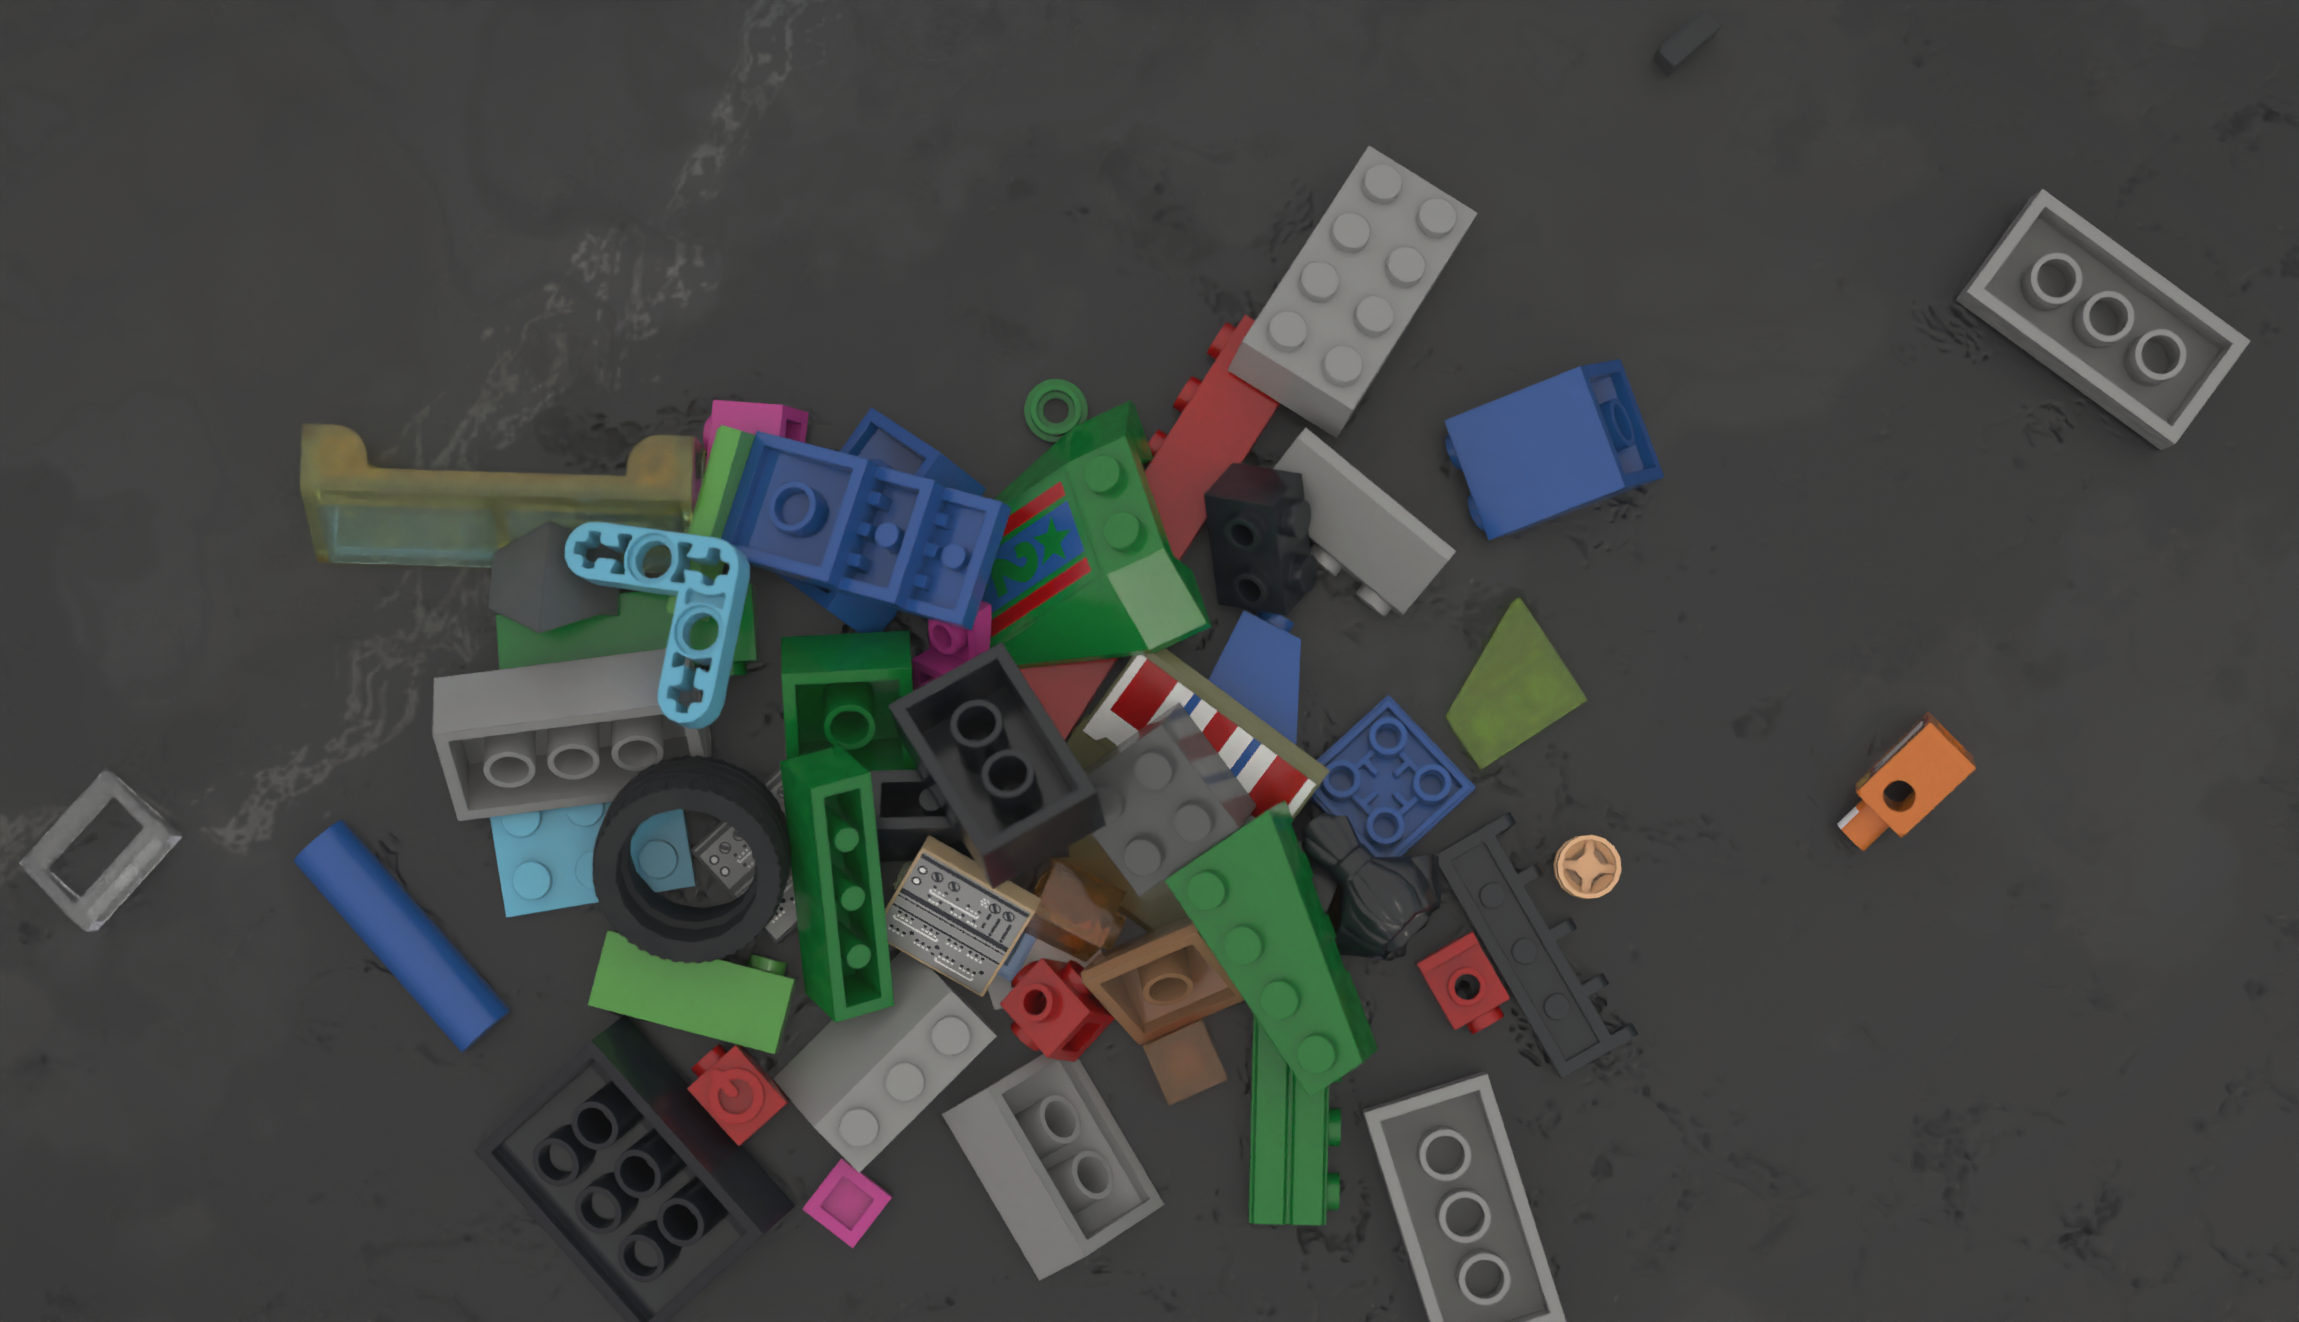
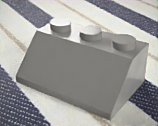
(1363, 529)
(884, 1067)
(1053, 1162)

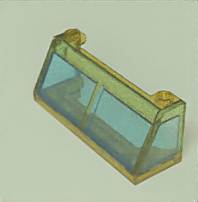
(465, 516)

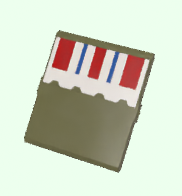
(1255, 752)

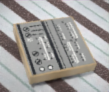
(954, 918)

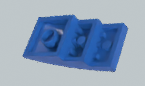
(865, 529)

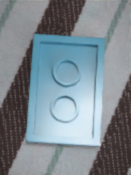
(549, 856)

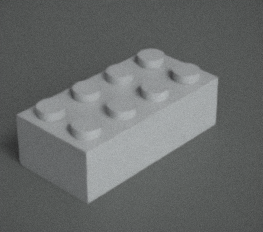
(1352, 291)
(2103, 320)
(556, 732)
(1462, 1205)

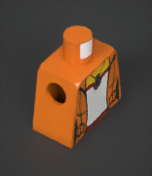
(1924, 758)

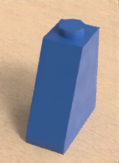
(1263, 670)

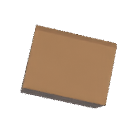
(1160, 981)

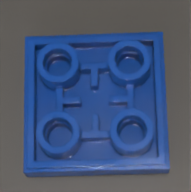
(1389, 781)

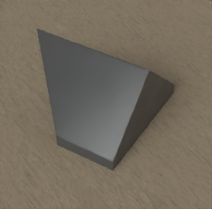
(540, 589)

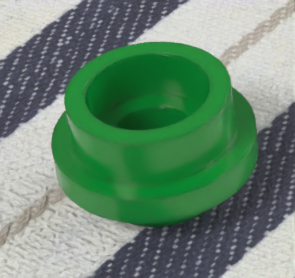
(1054, 390)

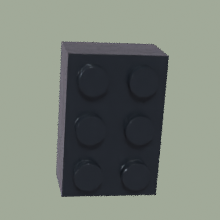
(997, 765)

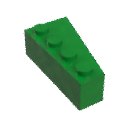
(1278, 946)

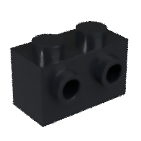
(1260, 539)

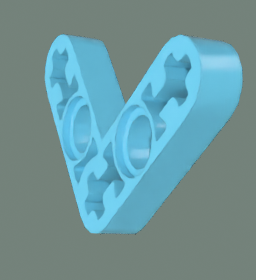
(695, 599)

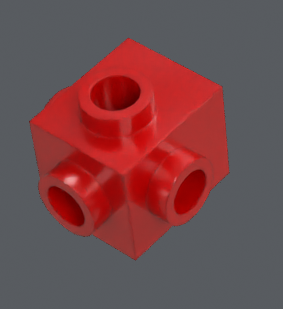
(1055, 1009)

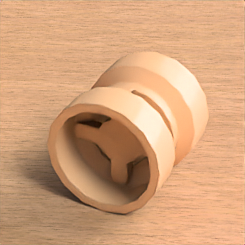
(1597, 866)

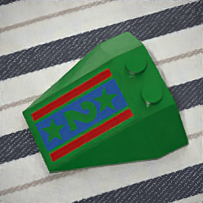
(1088, 556)

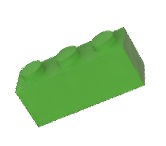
(706, 998)

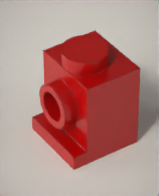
(1442, 970)

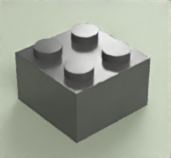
(1165, 799)

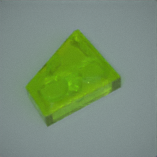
(1512, 689)

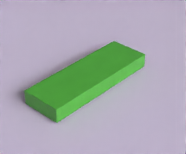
(717, 494)

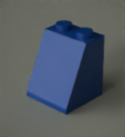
(1552, 448)

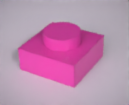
(847, 1202)

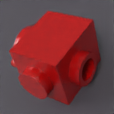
(736, 1091)

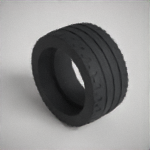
(681, 930)

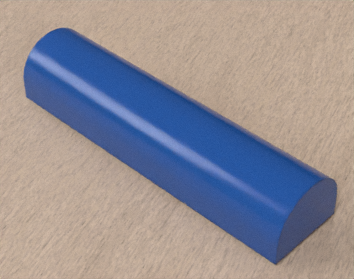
(401, 935)

